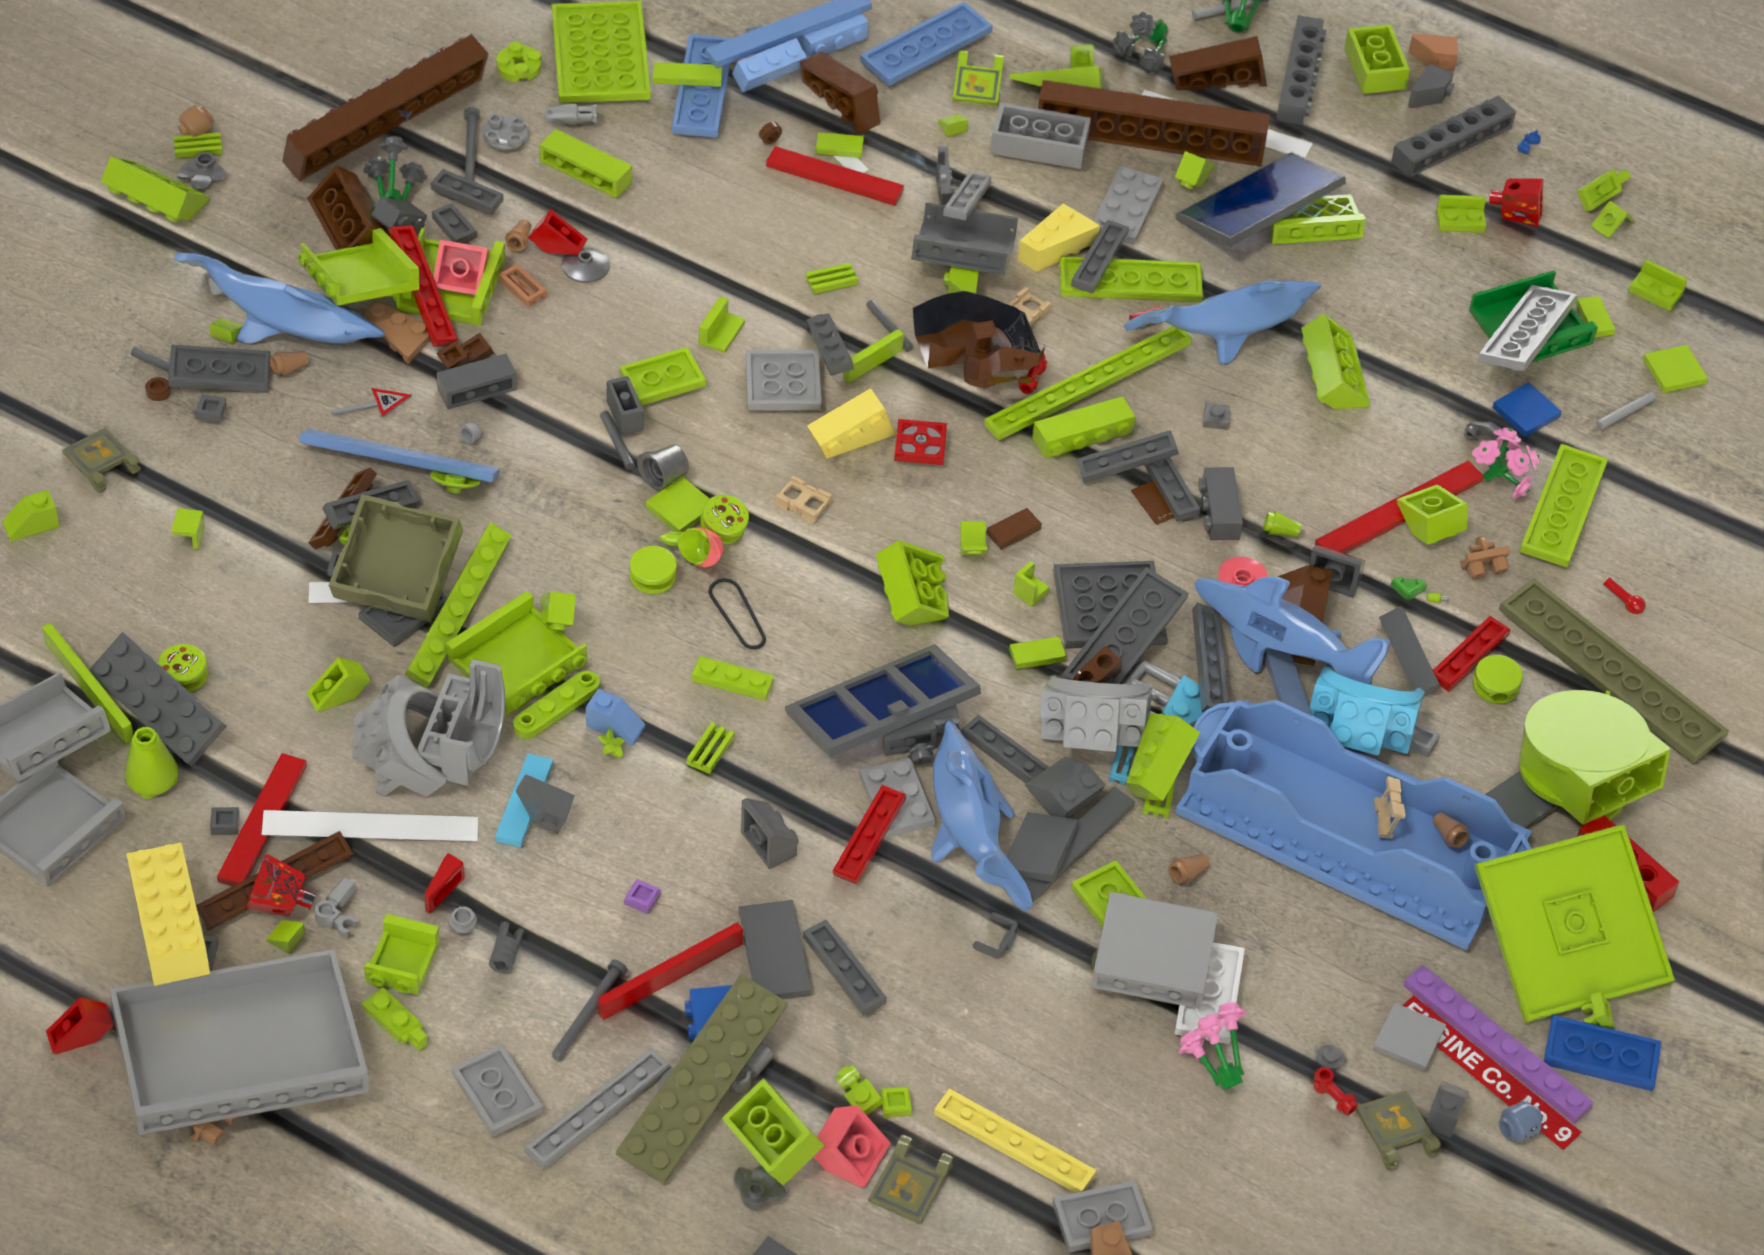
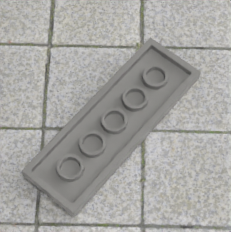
(1527, 328)

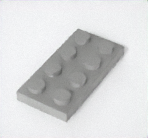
(1129, 200)

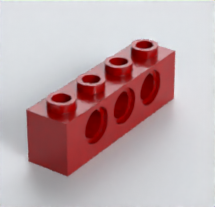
(1658, 882)

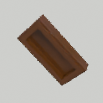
(1014, 528)

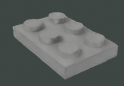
(901, 776)
(497, 1090)
(1099, 1206)

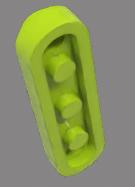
(556, 704)

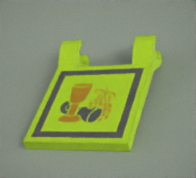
(977, 83)

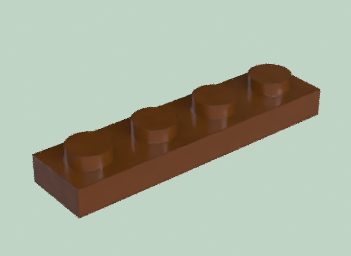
(359, 483)

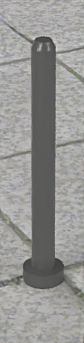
(471, 115)
(616, 970)

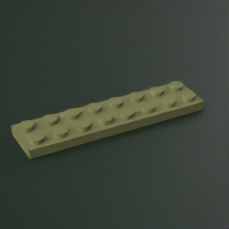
(701, 1079)

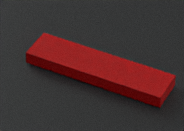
(1470, 652)
(869, 834)

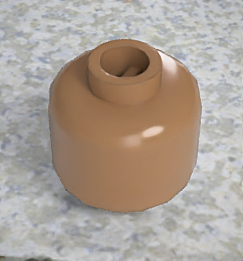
(195, 121)

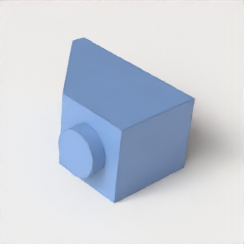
(613, 712)

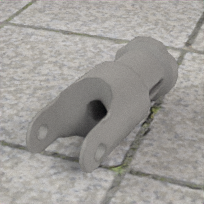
(571, 114)

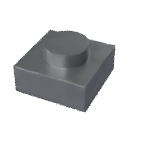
(1216, 416)

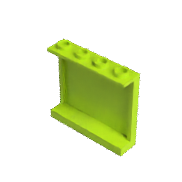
(362, 270)
(459, 306)
(524, 648)

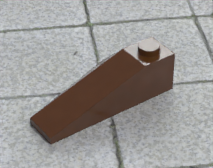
(1309, 591)

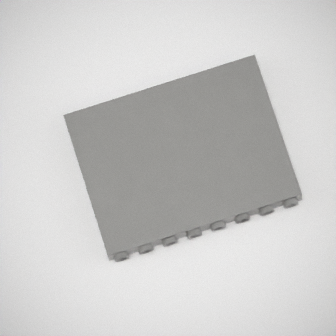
(238, 1042)

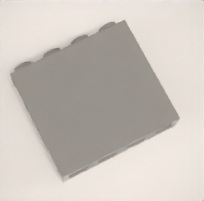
(45, 727)
(53, 822)
(1154, 950)

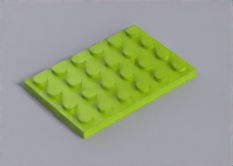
(600, 52)

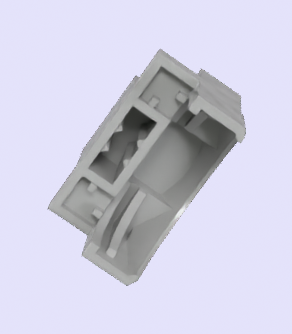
(1094, 713)
(461, 737)
(384, 741)

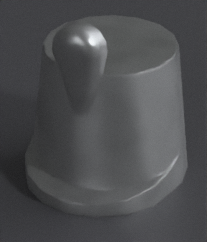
(662, 466)

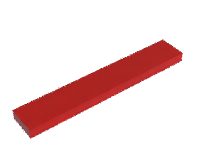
(835, 175)
(427, 297)
(250, 840)
(670, 971)

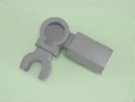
(328, 911)
(756, 1065)

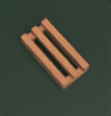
(519, 288)

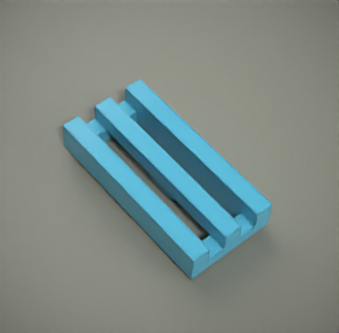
(1122, 778)

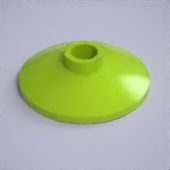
(453, 482)

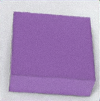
(642, 896)

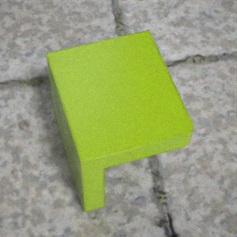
(189, 523)
(1029, 587)

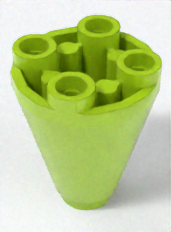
(149, 765)

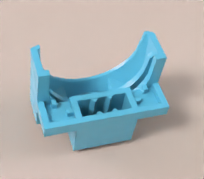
(1365, 714)

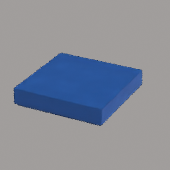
(1526, 409)

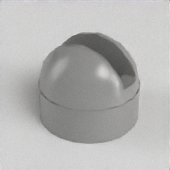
(470, 432)

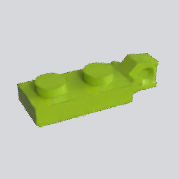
(1602, 188)
(395, 1019)

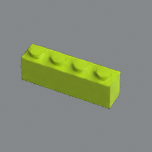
(585, 163)
(1083, 427)

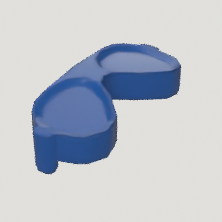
(1532, 138)

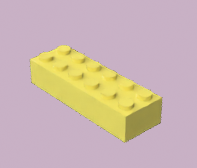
(168, 914)

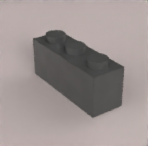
(477, 381)
(1221, 503)

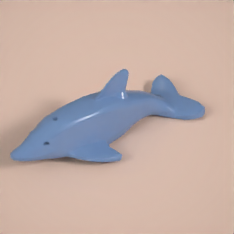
(284, 308)
(1234, 313)
(1265, 620)
(971, 815)

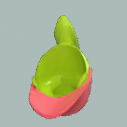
(696, 545)

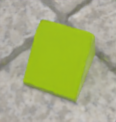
(954, 124)
(225, 330)
(287, 935)

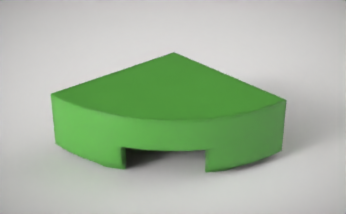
(1407, 587)

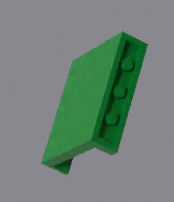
(1494, 306)

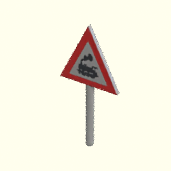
(384, 399)

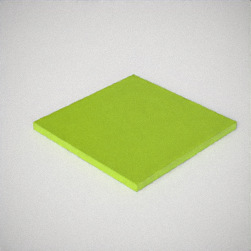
(1574, 922)

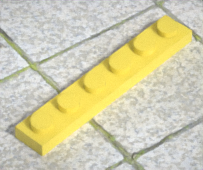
(1014, 1142)

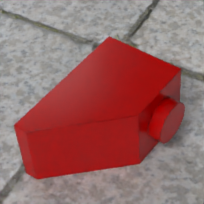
(557, 235)
(79, 1025)

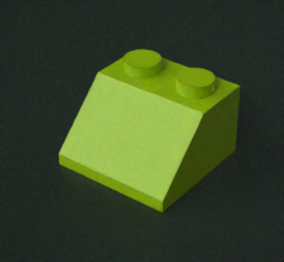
(1434, 514)

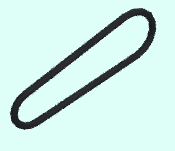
(727, 618)

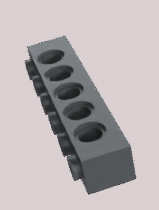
(1300, 70)
(1453, 136)

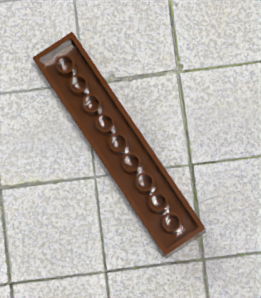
(381, 107)
(1162, 123)

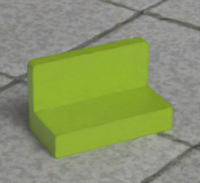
(719, 326)

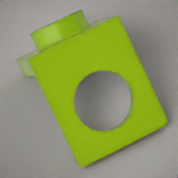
(1610, 219)
(973, 538)

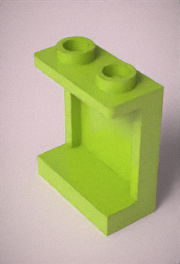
(403, 954)

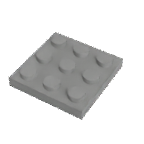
(783, 380)

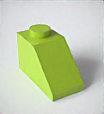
(1193, 170)
(961, 280)
(31, 516)
(558, 610)
(338, 684)

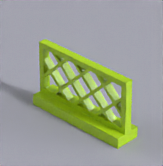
(1310, 228)

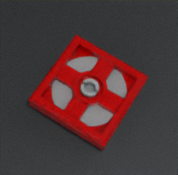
(920, 442)

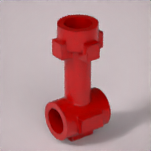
(1033, 372)
(1323, 1084)

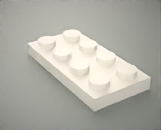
(1220, 988)

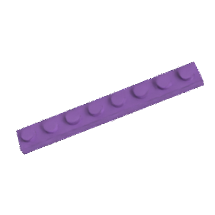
(1498, 1044)

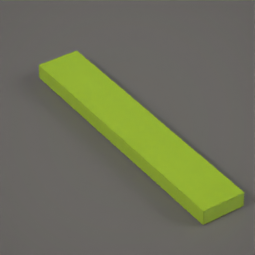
(87, 682)

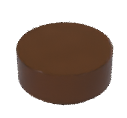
(770, 132)
(157, 389)

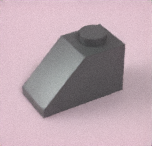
(1431, 87)
(544, 803)
(1446, 1109)

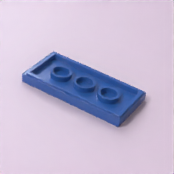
(1602, 1052)

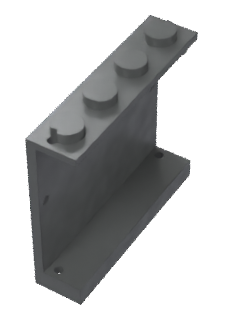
(977, 244)

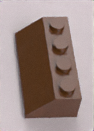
(344, 209)

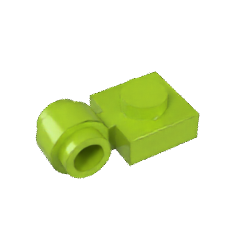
(861, 1093)

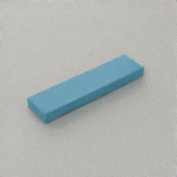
(515, 818)

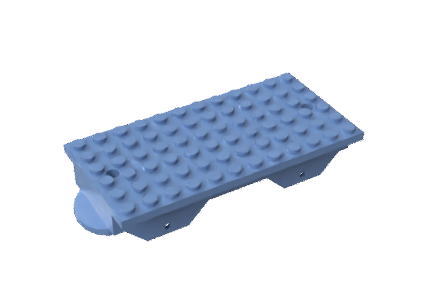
(1310, 806)

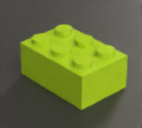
(1376, 58)
(773, 1132)

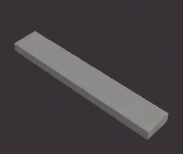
(597, 1109)

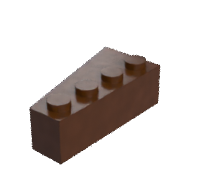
(1219, 66)
(842, 90)

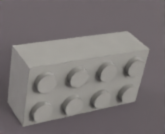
(1040, 135)

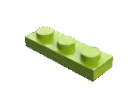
(732, 678)

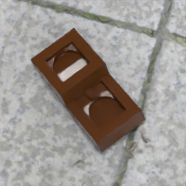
(468, 352)

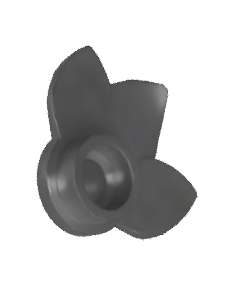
(202, 171)
(758, 1187)

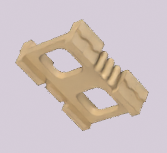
(1032, 316)
(798, 504)
(1387, 810)

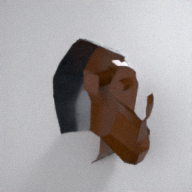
(976, 333)

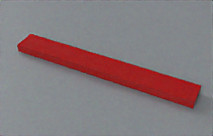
(1389, 514)

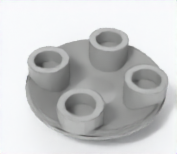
(505, 131)

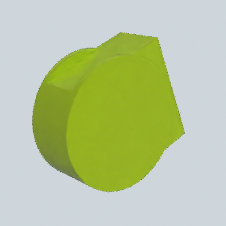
(1590, 753)

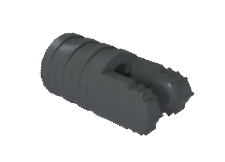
(505, 949)

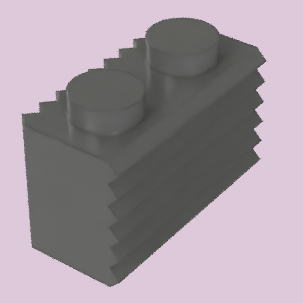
(398, 213)
(624, 405)

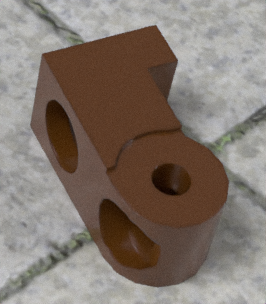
(1100, 667)

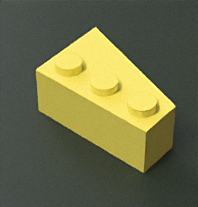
(1057, 236)
(852, 425)

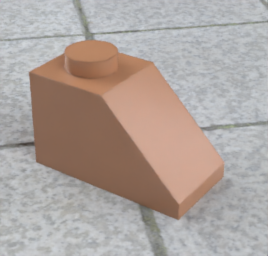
(1435, 50)

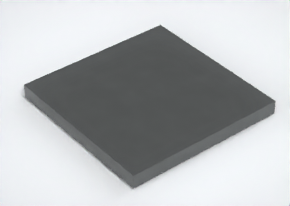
(1090, 593)

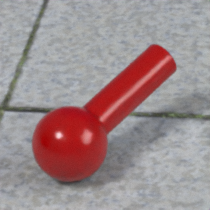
(1634, 604)

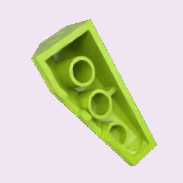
(1082, 76)

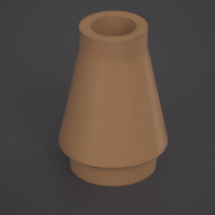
(518, 236)
(285, 362)
(1452, 831)
(1186, 868)

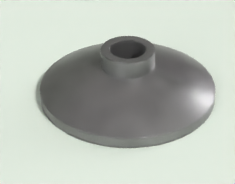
(587, 266)

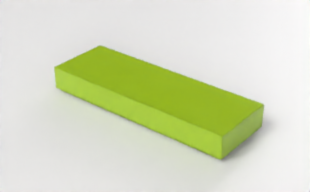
(687, 74)
(875, 355)

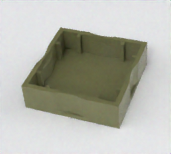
(396, 558)

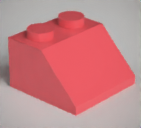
(460, 266)
(851, 1145)

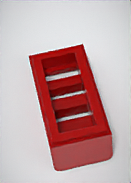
(446, 879)

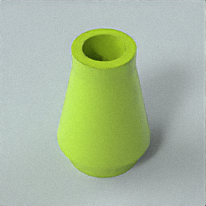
(1281, 525)

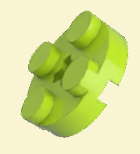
(515, 53)

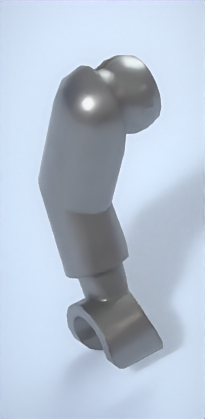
(1481, 429)

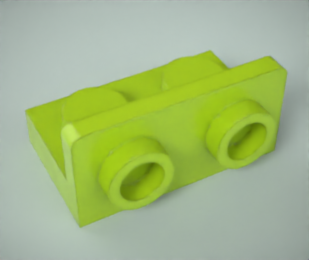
(1461, 213)
(1658, 285)

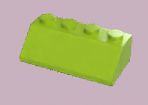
(153, 189)
(1334, 364)

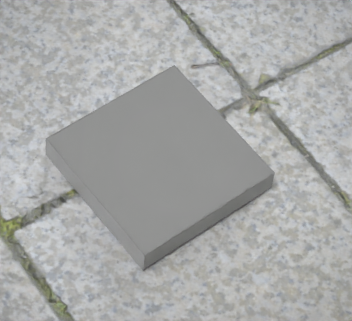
(1409, 1037)

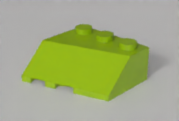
(913, 583)
(1160, 756)

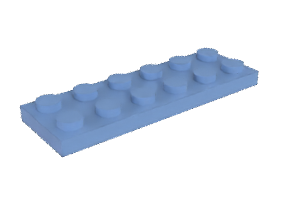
(926, 43)
(700, 107)

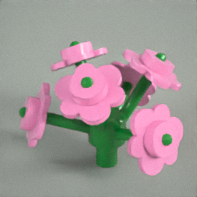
(1507, 448)

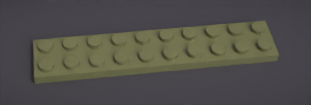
(1613, 669)

